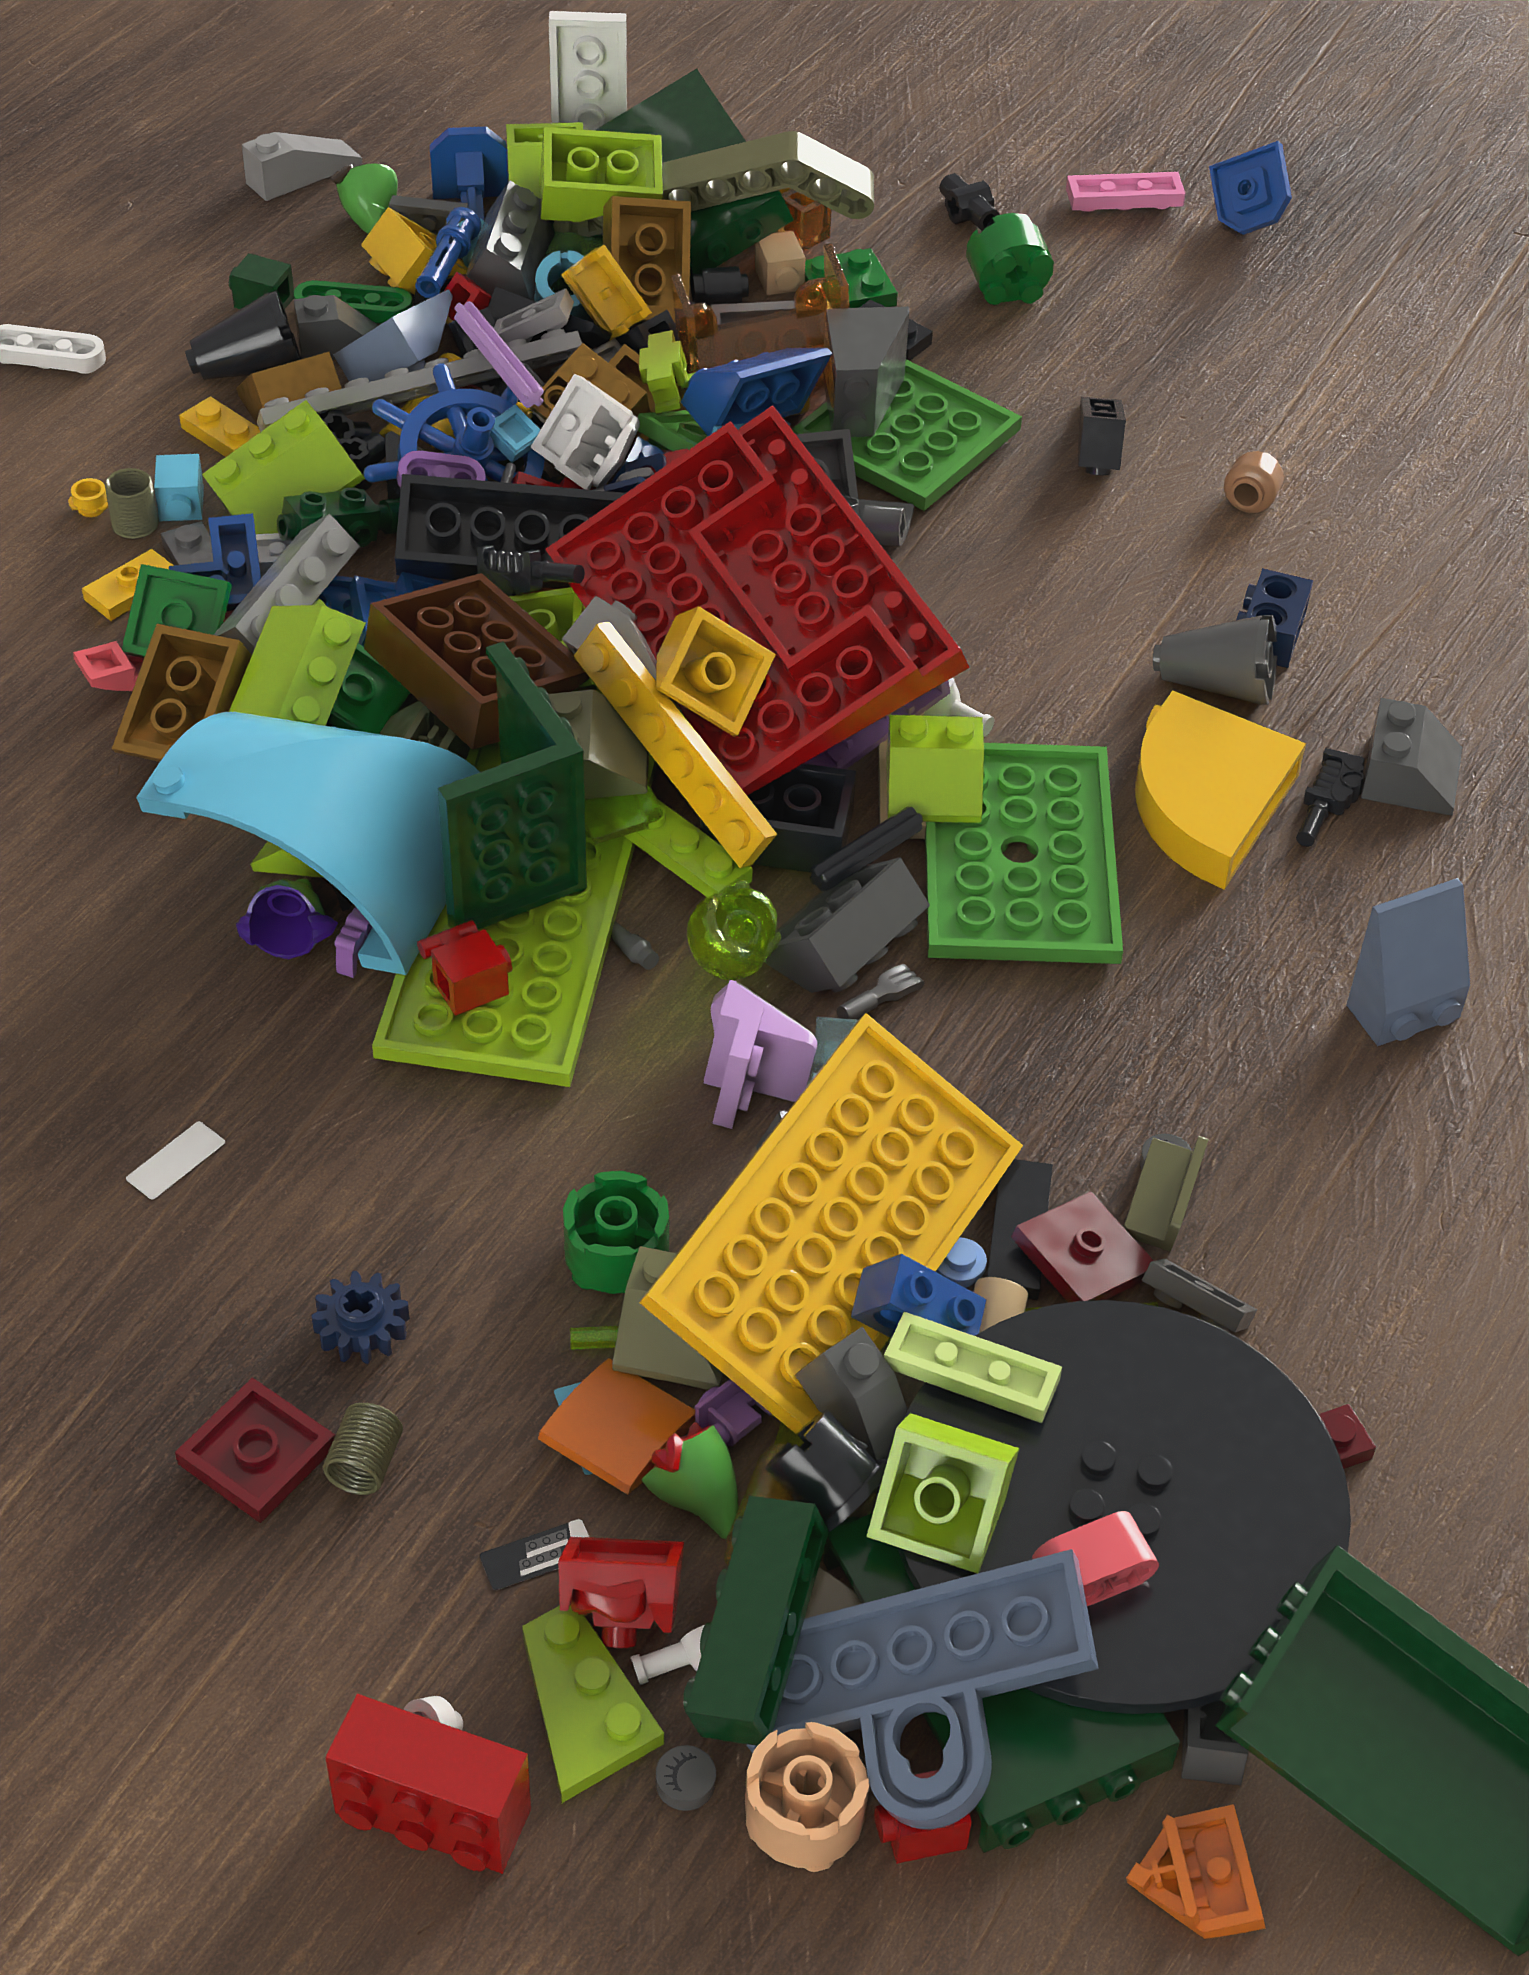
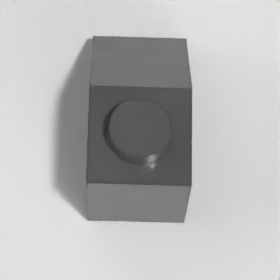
(327, 325)

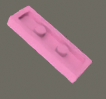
(1125, 191)

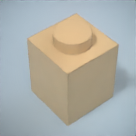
(780, 263)

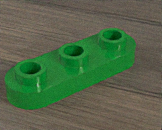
(372, 301)

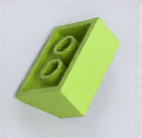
(282, 461)
(298, 664)

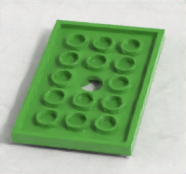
(1036, 910)

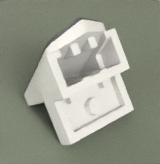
(587, 434)

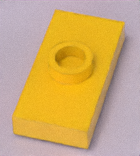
(115, 591)

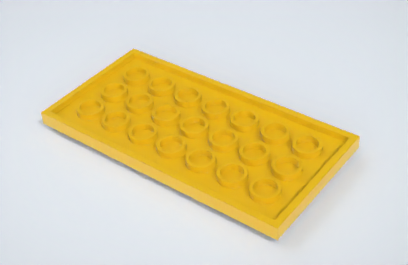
(855, 1172)

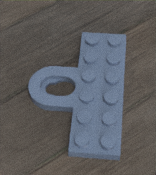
(942, 1655)

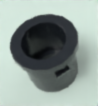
(827, 1469)

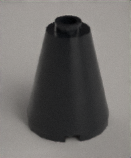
(245, 341)

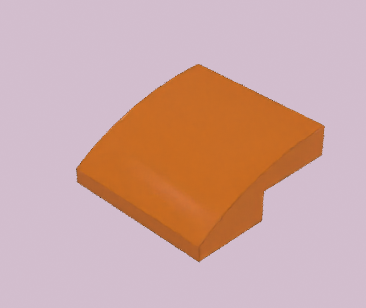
(616, 1425)

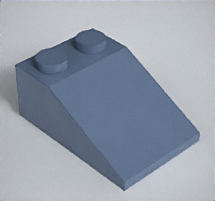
(397, 342)
(1412, 964)

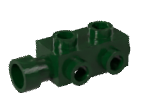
(349, 507)

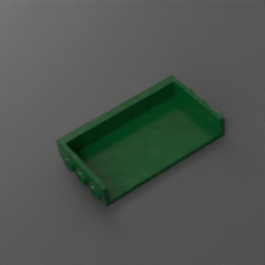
(695, 123)
(1396, 1737)
(1044, 1753)

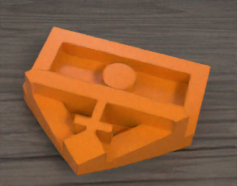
(1201, 1874)

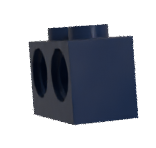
(1285, 599)

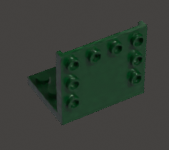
(517, 828)

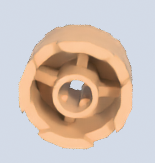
(806, 1796)

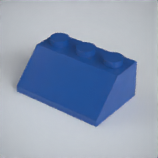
(752, 385)

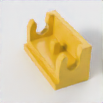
(606, 292)

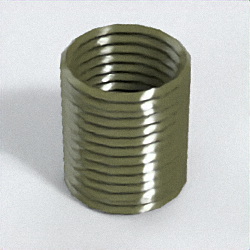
(131, 503)
(363, 1448)

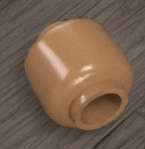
(1253, 482)

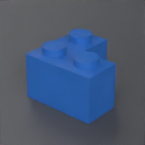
(233, 556)

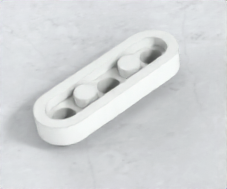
(51, 348)

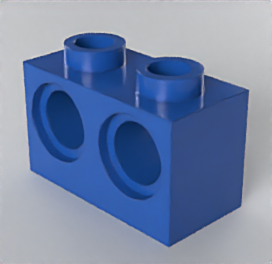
(910, 1287)

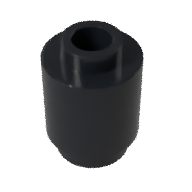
(719, 286)

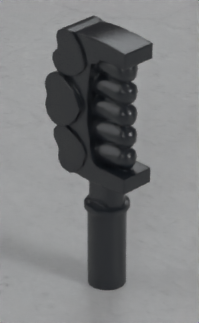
(523, 572)
(1333, 791)

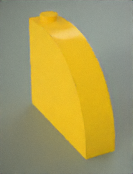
(1210, 784)

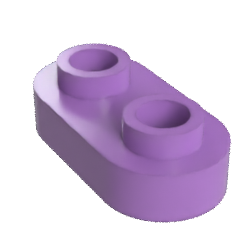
(439, 465)

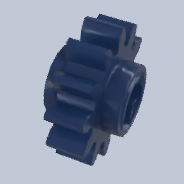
(360, 1317)

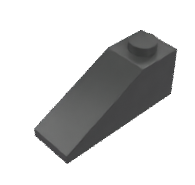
(858, 1391)

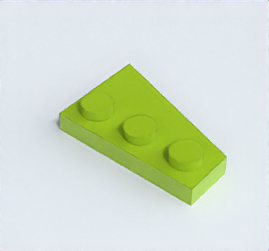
(586, 1702)

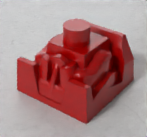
(621, 1584)

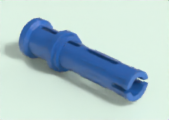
(452, 244)

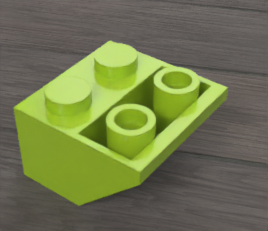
(525, 150)

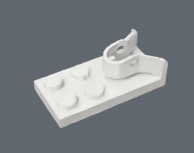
(587, 67)

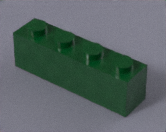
(756, 1620)

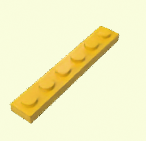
(675, 745)

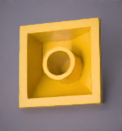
(711, 668)

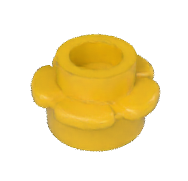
(88, 497)

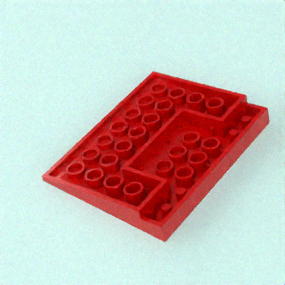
(785, 559)

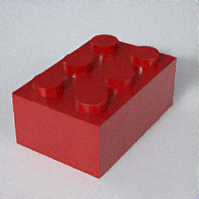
(429, 1784)

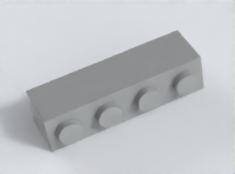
(293, 579)

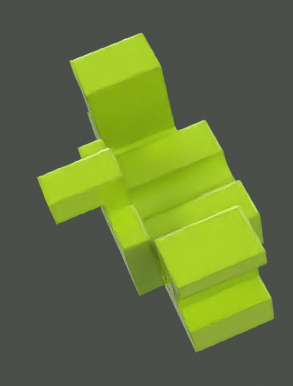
(659, 366)

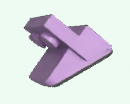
(755, 1051)

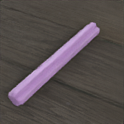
(499, 354)

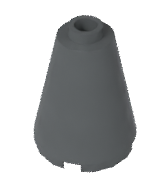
(1223, 659)

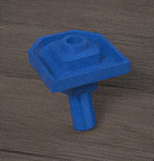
(469, 166)
(1251, 188)

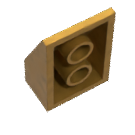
(650, 246)
(179, 684)

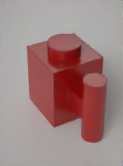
(467, 966)

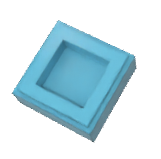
(514, 433)

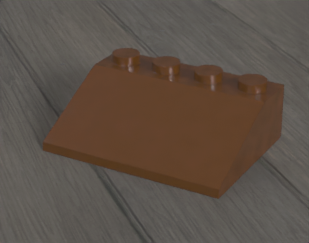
(438, 651)

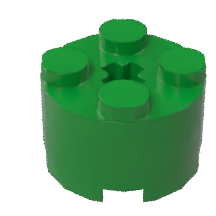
(1010, 260)
(608, 1225)

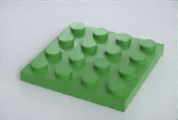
(926, 437)

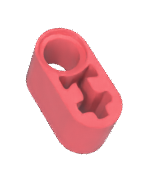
(1109, 1554)

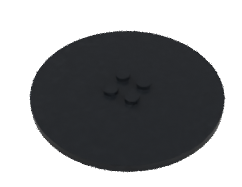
(1205, 1456)

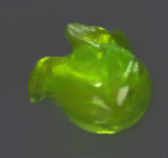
(733, 932)

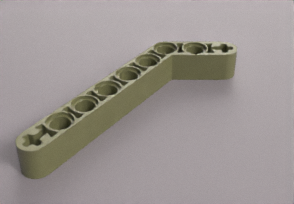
(757, 169)

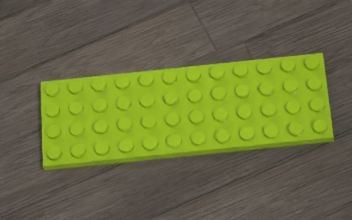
(552, 985)

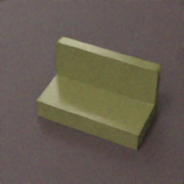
(1164, 1192)

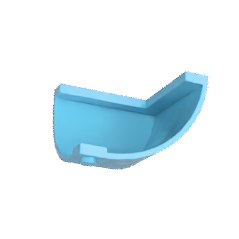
(333, 798)

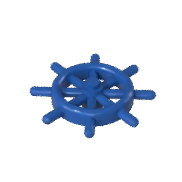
(470, 433)

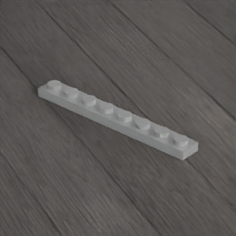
(403, 385)

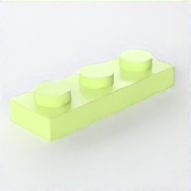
(973, 1367)

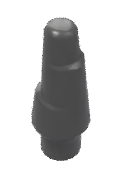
(634, 947)

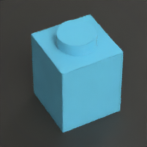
(179, 487)

